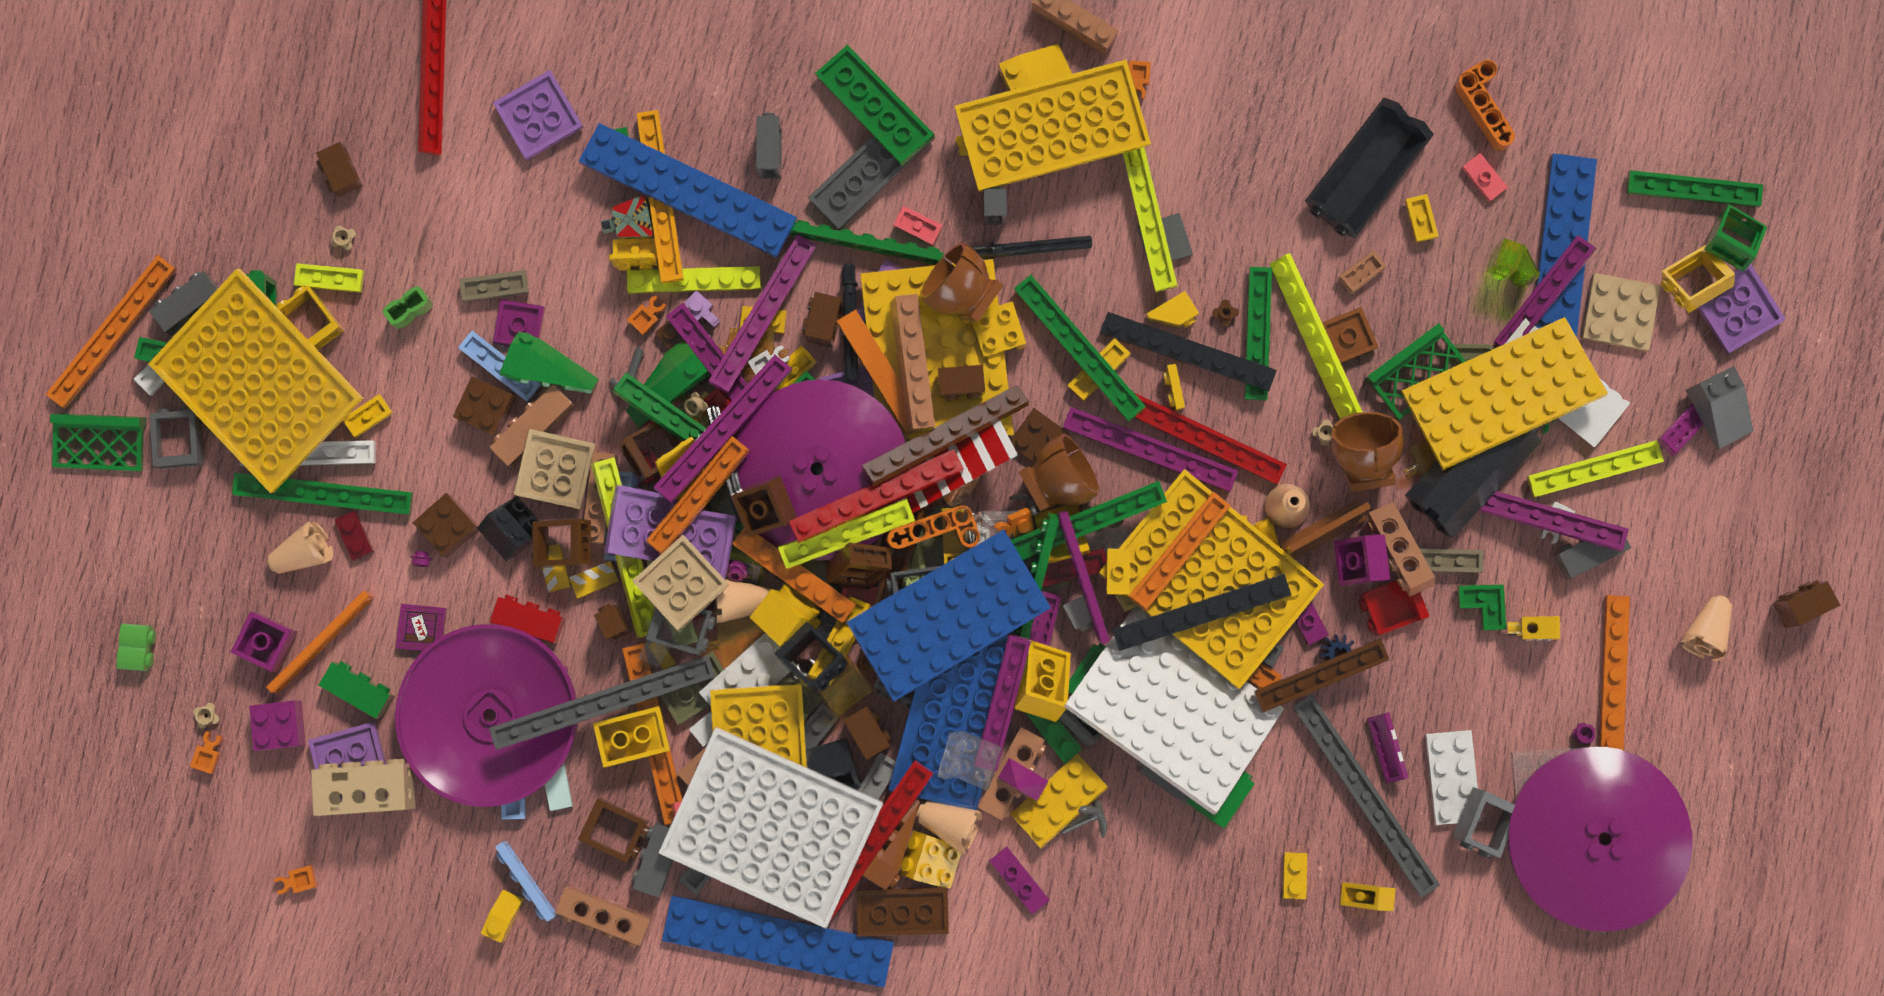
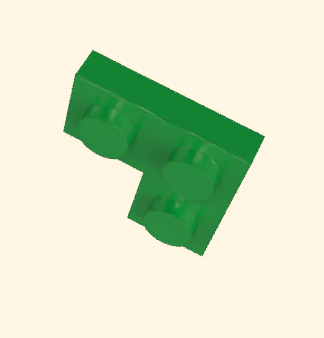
(1490, 600)

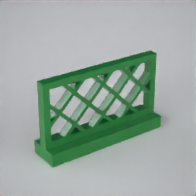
(1405, 356)
(94, 422)

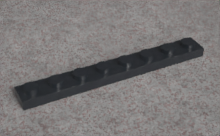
(1188, 351)
(1201, 612)

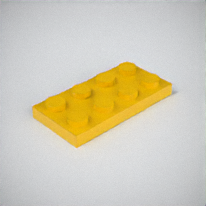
(1060, 800)

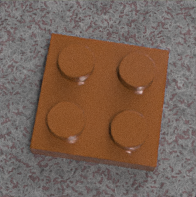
(1350, 335)

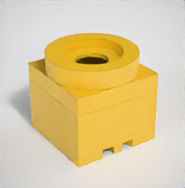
(785, 613)

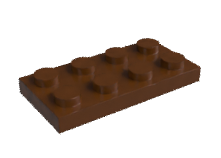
(902, 912)

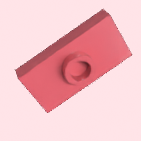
(1484, 177)

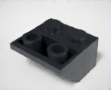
(509, 528)
(835, 762)

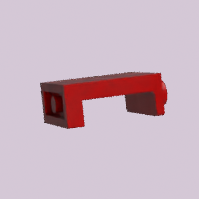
(1391, 608)

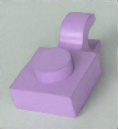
(701, 309)

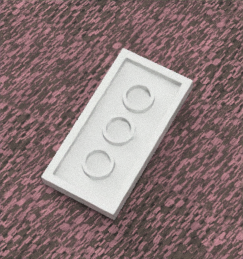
(752, 668)
(1450, 773)

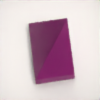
(1023, 779)

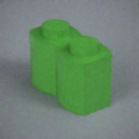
(403, 311)
(135, 647)

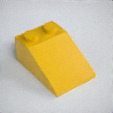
(1034, 67)
(1044, 682)
(631, 737)

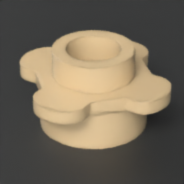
(349, 234)
(695, 405)
(1319, 432)
(200, 712)

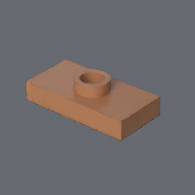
(1362, 272)

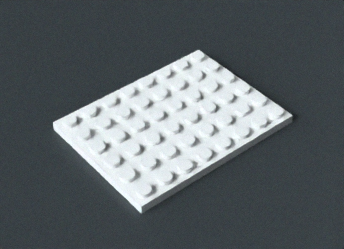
(1174, 714)
(771, 827)

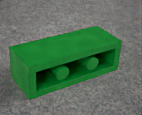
(357, 689)

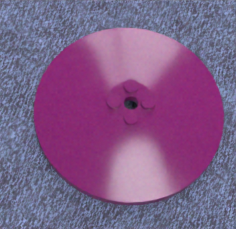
(812, 425)
(445, 705)
(1558, 847)

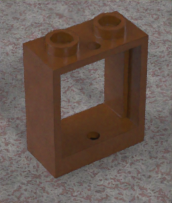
(634, 455)
(579, 551)
(859, 564)
(593, 820)

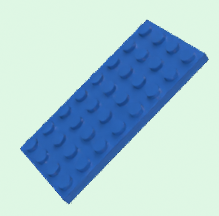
(948, 615)
(946, 705)

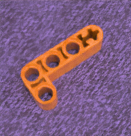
(1489, 107)
(930, 530)

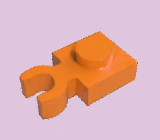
(1140, 75)
(644, 318)
(1017, 523)
(206, 756)
(299, 879)

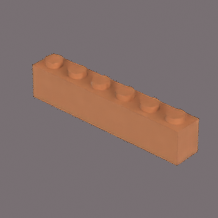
(912, 363)

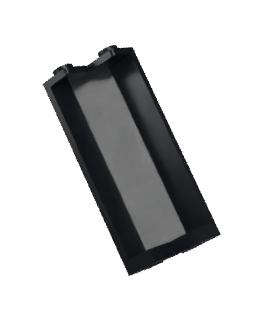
(1368, 168)
(1458, 492)

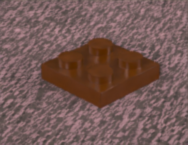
(1034, 434)

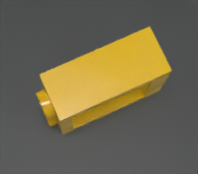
(1716, 266)
(300, 296)

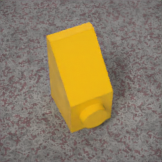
(1175, 312)
(1368, 896)
(502, 916)

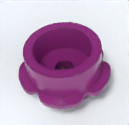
(421, 559)
(736, 571)
(1588, 738)

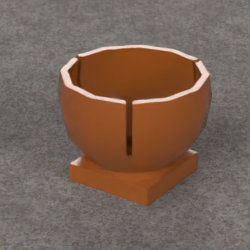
(962, 287)
(1367, 449)
(1059, 477)

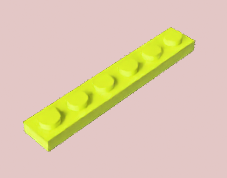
(696, 279)
(1595, 469)
(853, 531)

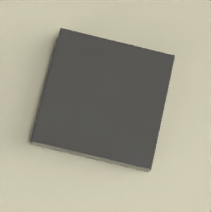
(1176, 237)

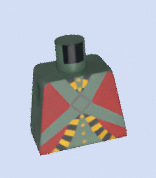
(630, 220)

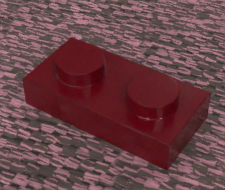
(354, 535)

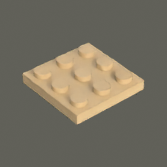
(1620, 312)
(554, 468)
(680, 583)

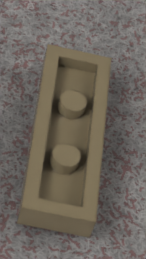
(494, 286)
(1454, 560)

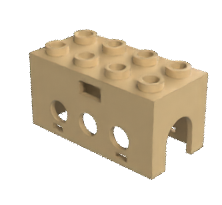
(354, 779)

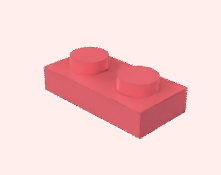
(917, 225)

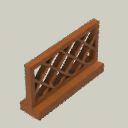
(1325, 529)

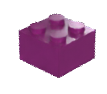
(1362, 560)
(264, 641)
(277, 725)

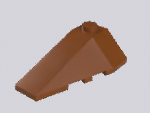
(888, 861)

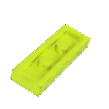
(329, 278)

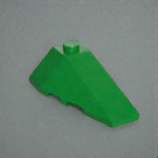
(538, 361)
(672, 378)

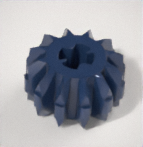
(1336, 644)

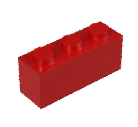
(528, 618)

